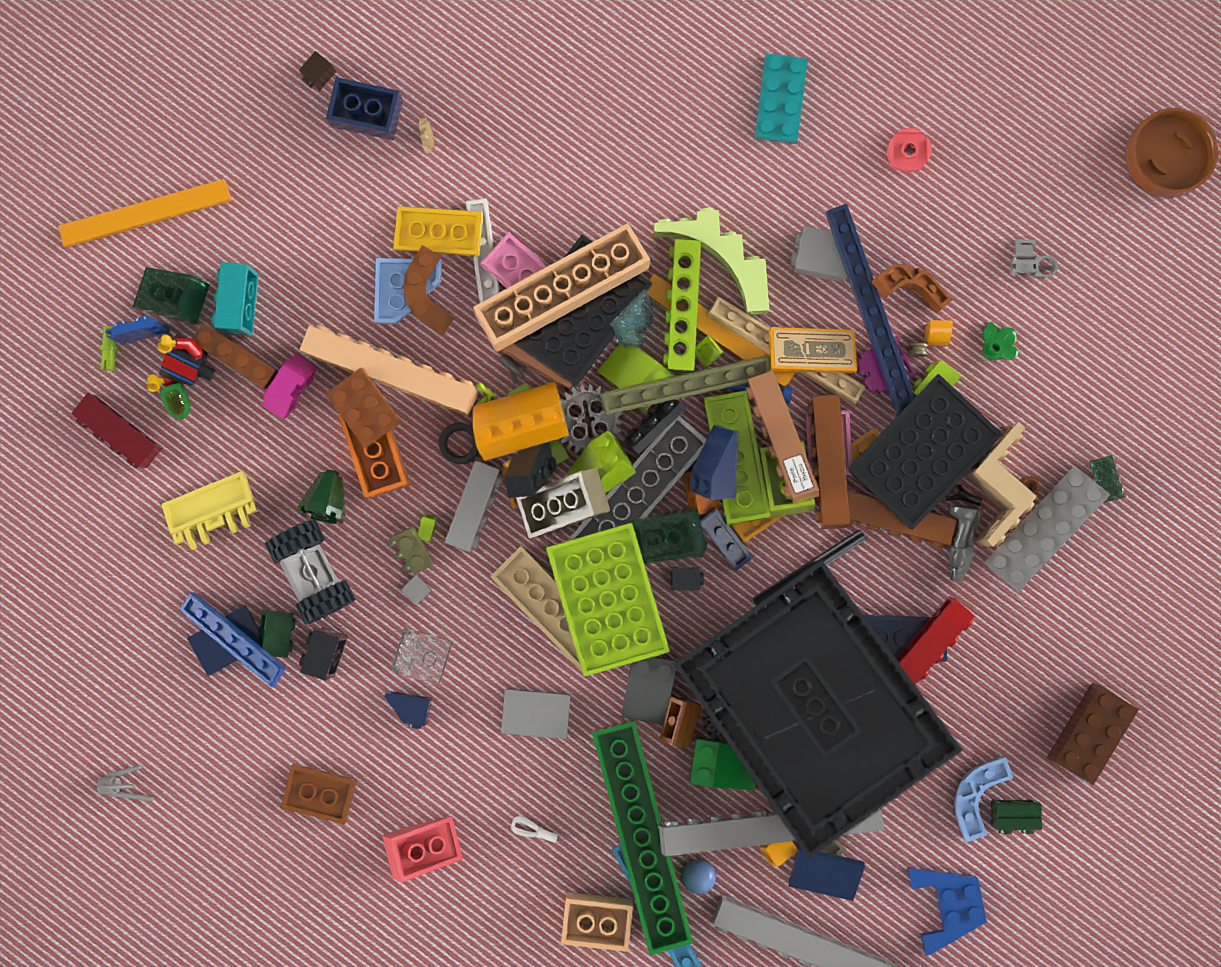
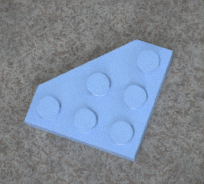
(389, 289)

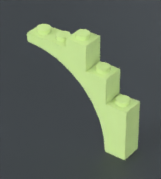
(728, 249)

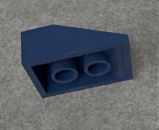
(716, 465)

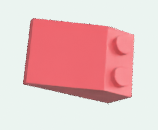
(422, 848)

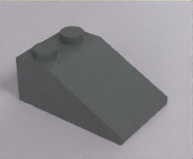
(649, 689)

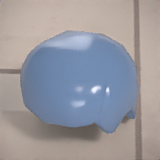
(699, 876)

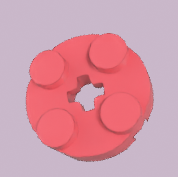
(909, 163)

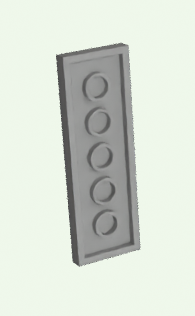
(1046, 529)

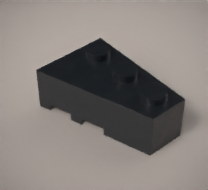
(529, 470)

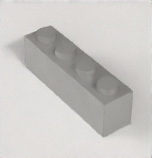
(473, 506)

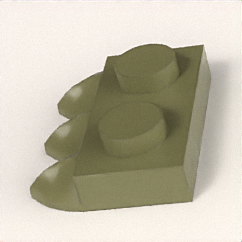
(412, 550)

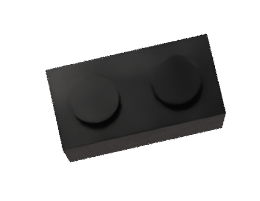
(686, 578)

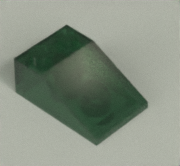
(171, 295)
(670, 535)

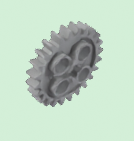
(577, 399)

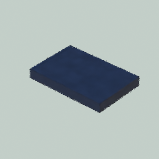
(214, 656)
(827, 874)

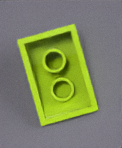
(631, 367)
(609, 459)

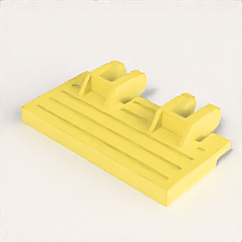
(205, 509)

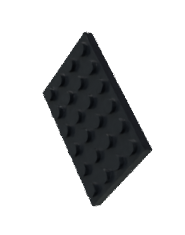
(579, 337)
(924, 452)

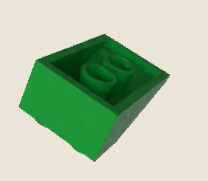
(718, 766)

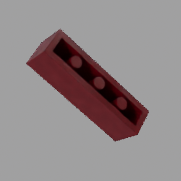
(116, 430)

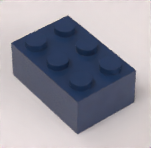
(364, 108)

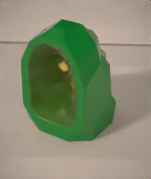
(176, 401)

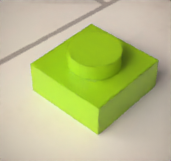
(707, 351)

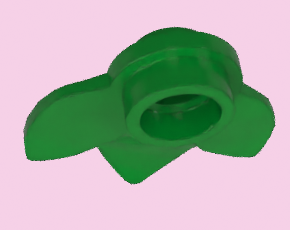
(1001, 341)

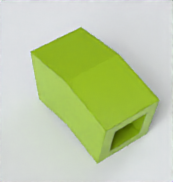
(427, 527)

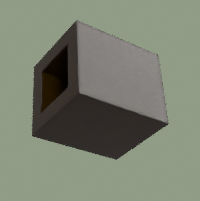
(316, 71)

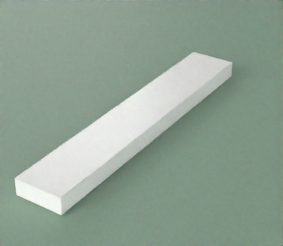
(486, 283)

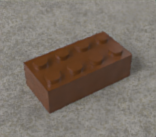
(1092, 733)

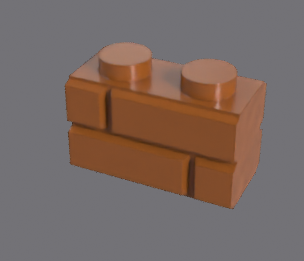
(680, 721)

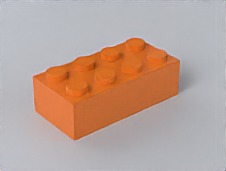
(378, 465)

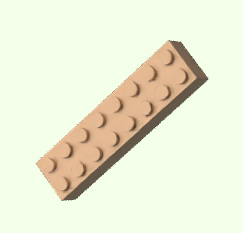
(562, 287)
(390, 371)

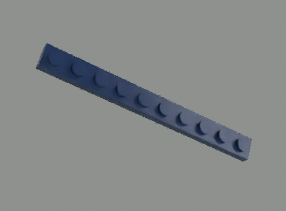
(870, 307)

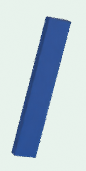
(233, 639)

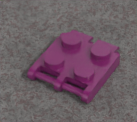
(869, 364)

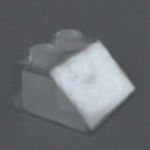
(421, 656)

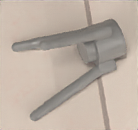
(111, 785)

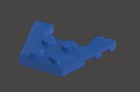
(958, 904)

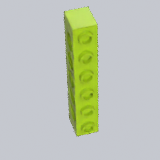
(690, 251)

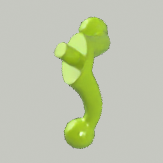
(480, 387)

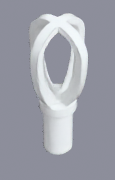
(540, 832)

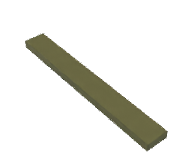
(683, 385)

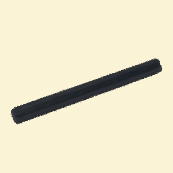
(828, 557)

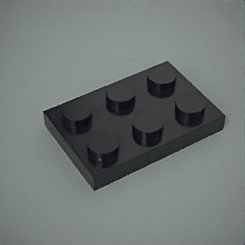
(653, 425)

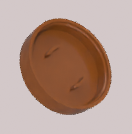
(1171, 152)

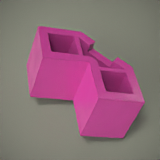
(289, 383)

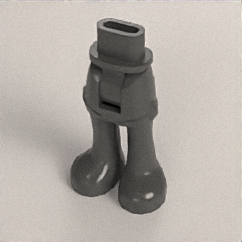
(962, 548)

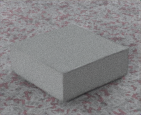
(416, 589)

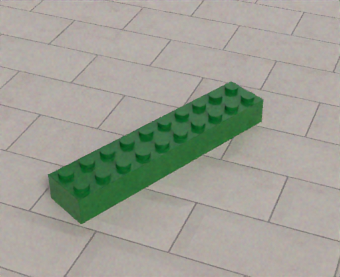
(638, 830)

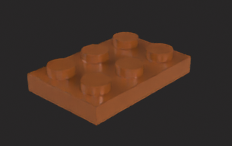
(363, 407)
(318, 793)

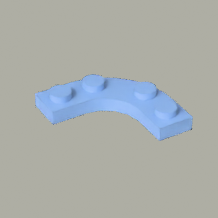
(970, 791)

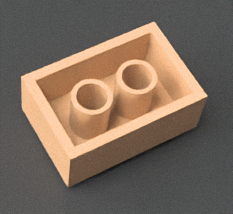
(597, 921)

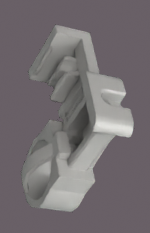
(1025, 260)

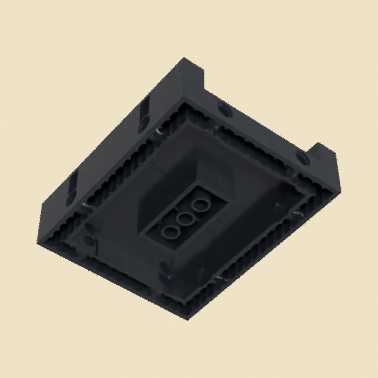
(817, 709)

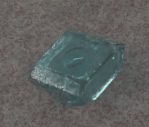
(634, 321)

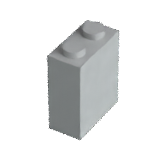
(817, 255)

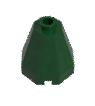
(325, 499)

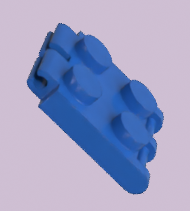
(140, 329)

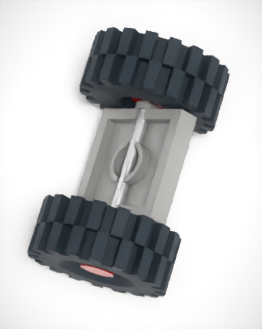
(309, 571)

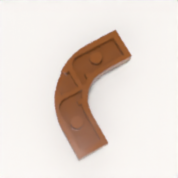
(918, 280)
(416, 293)

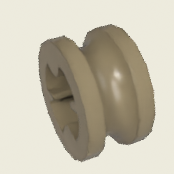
(918, 349)

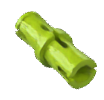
(108, 351)

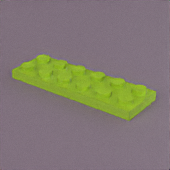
(750, 498)

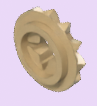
(426, 135)

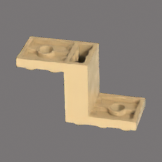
(1001, 488)

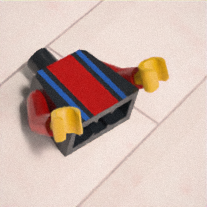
(182, 363)

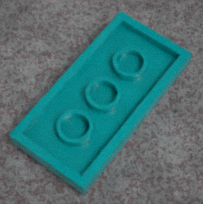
(781, 98)

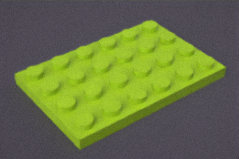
(607, 599)

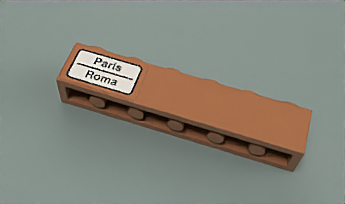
(782, 437)

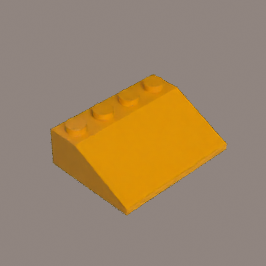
(519, 421)

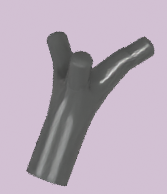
(512, 367)

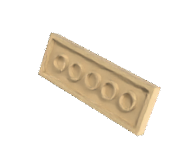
(538, 598)

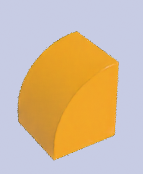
(938, 332)
(778, 852)

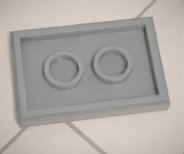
(535, 713)

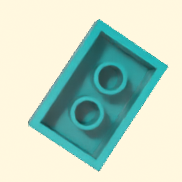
(235, 299)

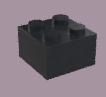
(323, 653)

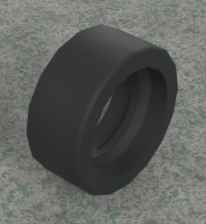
(444, 448)

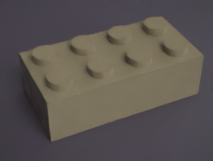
(564, 503)

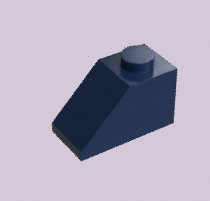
(410, 708)

